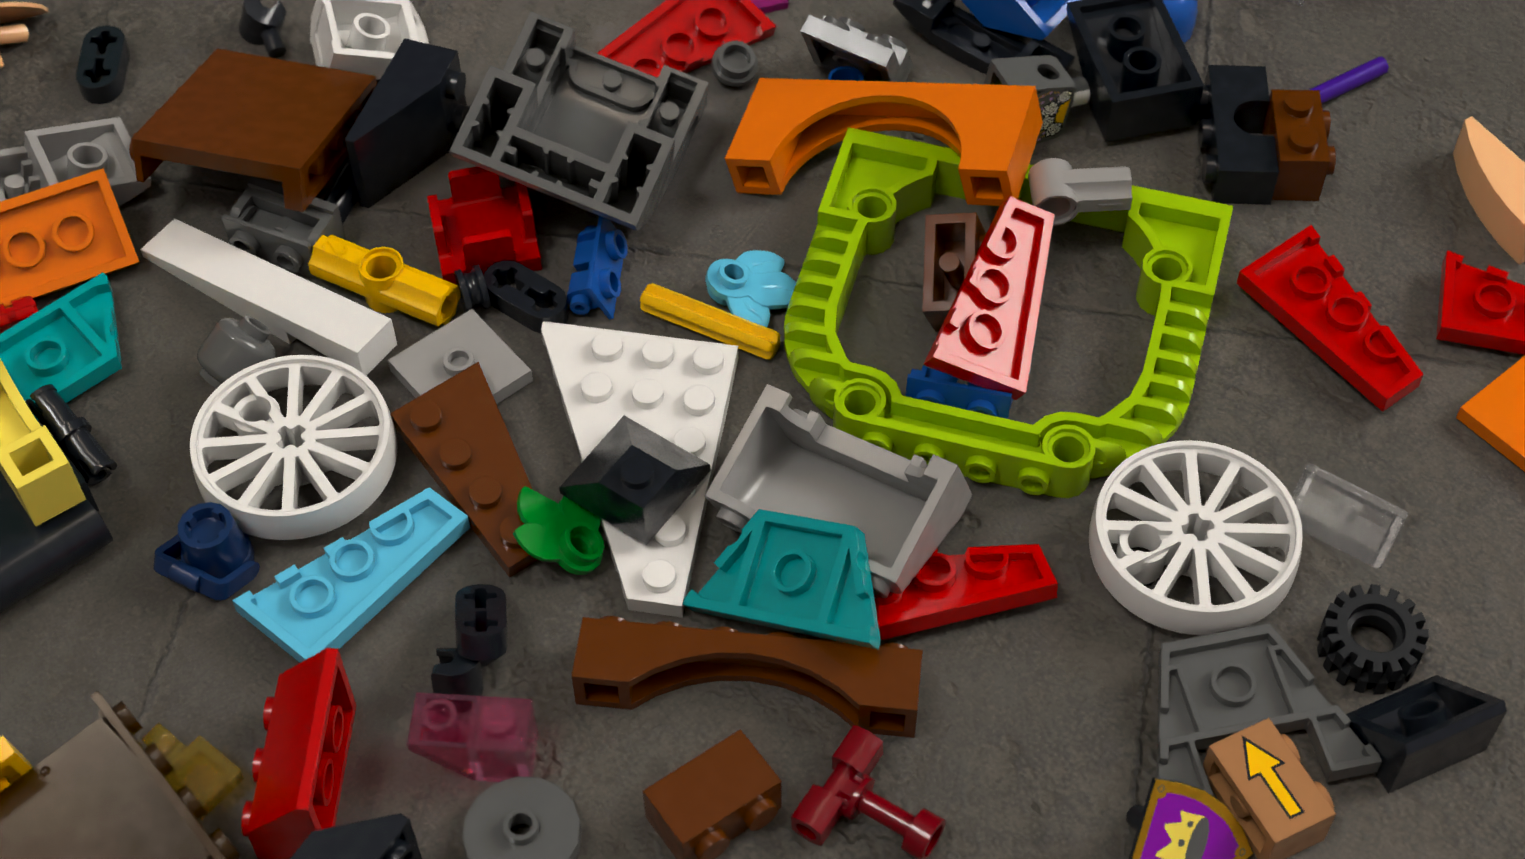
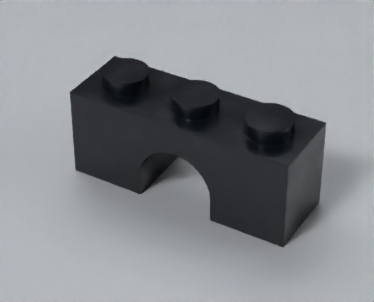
(1237, 164)

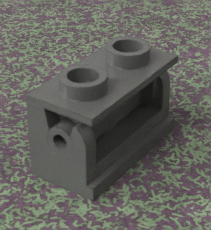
(279, 234)

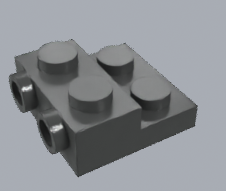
(845, 43)

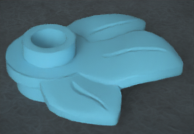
(750, 285)

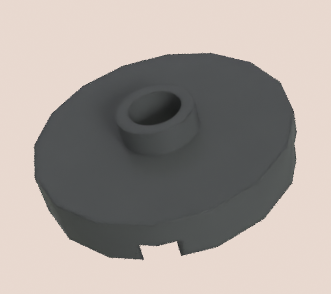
(517, 801)

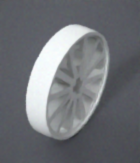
(293, 447)
(1195, 537)

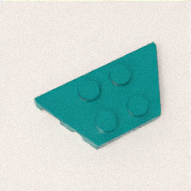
(65, 343)
(795, 579)

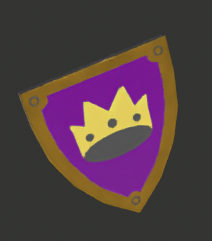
(1185, 824)

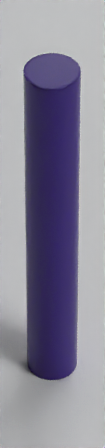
(1352, 79)

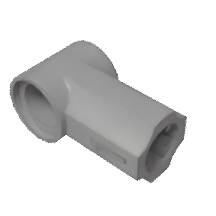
(1070, 191)

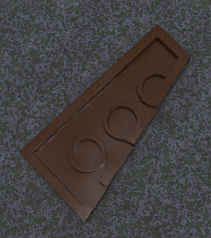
(471, 458)

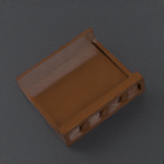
(257, 121)

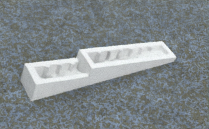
(273, 296)

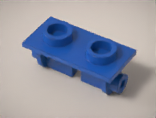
(602, 253)
(944, 389)

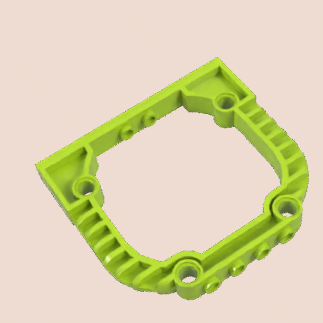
(888, 178)

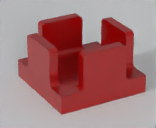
(483, 223)

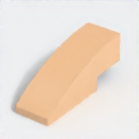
(1493, 185)

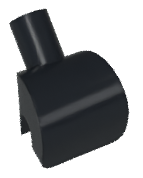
(262, 26)
(457, 675)

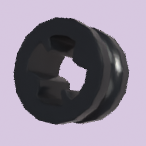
(472, 288)

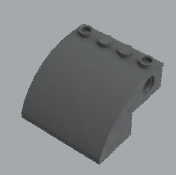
(581, 124)

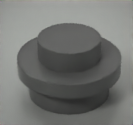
(734, 64)

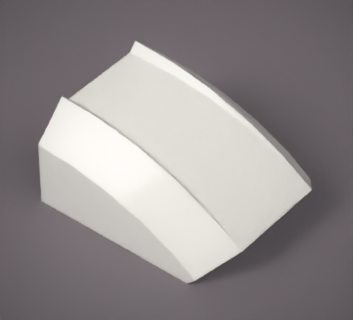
(362, 33)

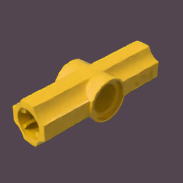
(384, 280)

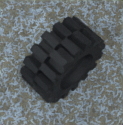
(1384, 615)

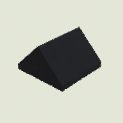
(1427, 728)

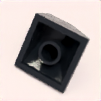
(635, 479)

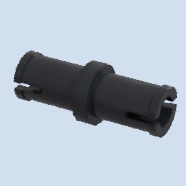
(71, 434)

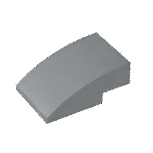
(69, 152)

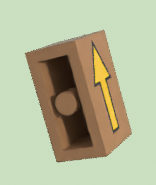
(1269, 791)

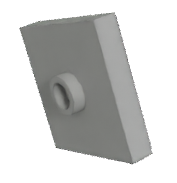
(454, 350)

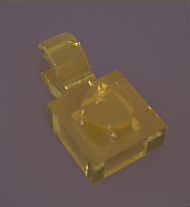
(198, 766)

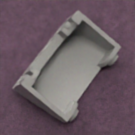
(818, 472)

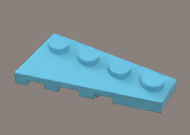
(354, 578)

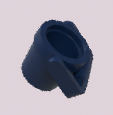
(213, 553)

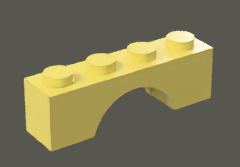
(33, 459)

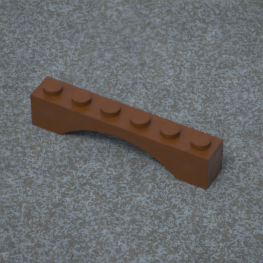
(633, 662)

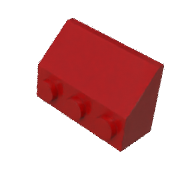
(302, 757)

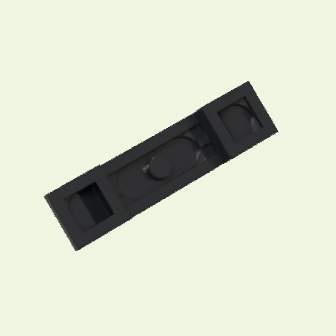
(967, 39)

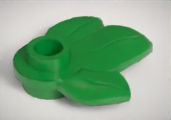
(559, 532)

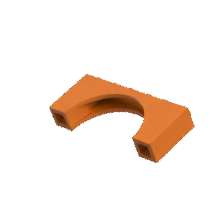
(797, 118)

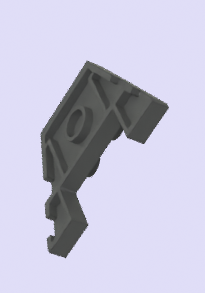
(1234, 680)

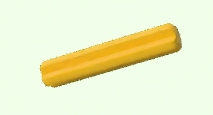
(710, 321)

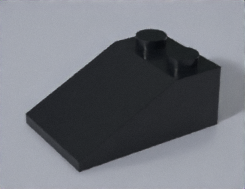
(1134, 67)
(407, 119)

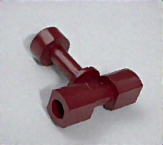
(850, 792)

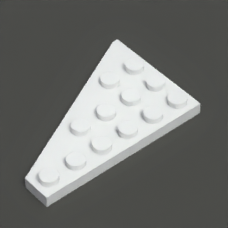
(669, 388)

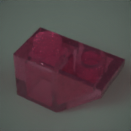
(475, 734)

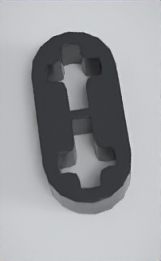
(93, 64)
(530, 291)
(481, 622)

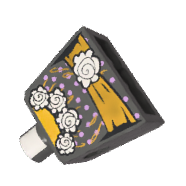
(1053, 84)

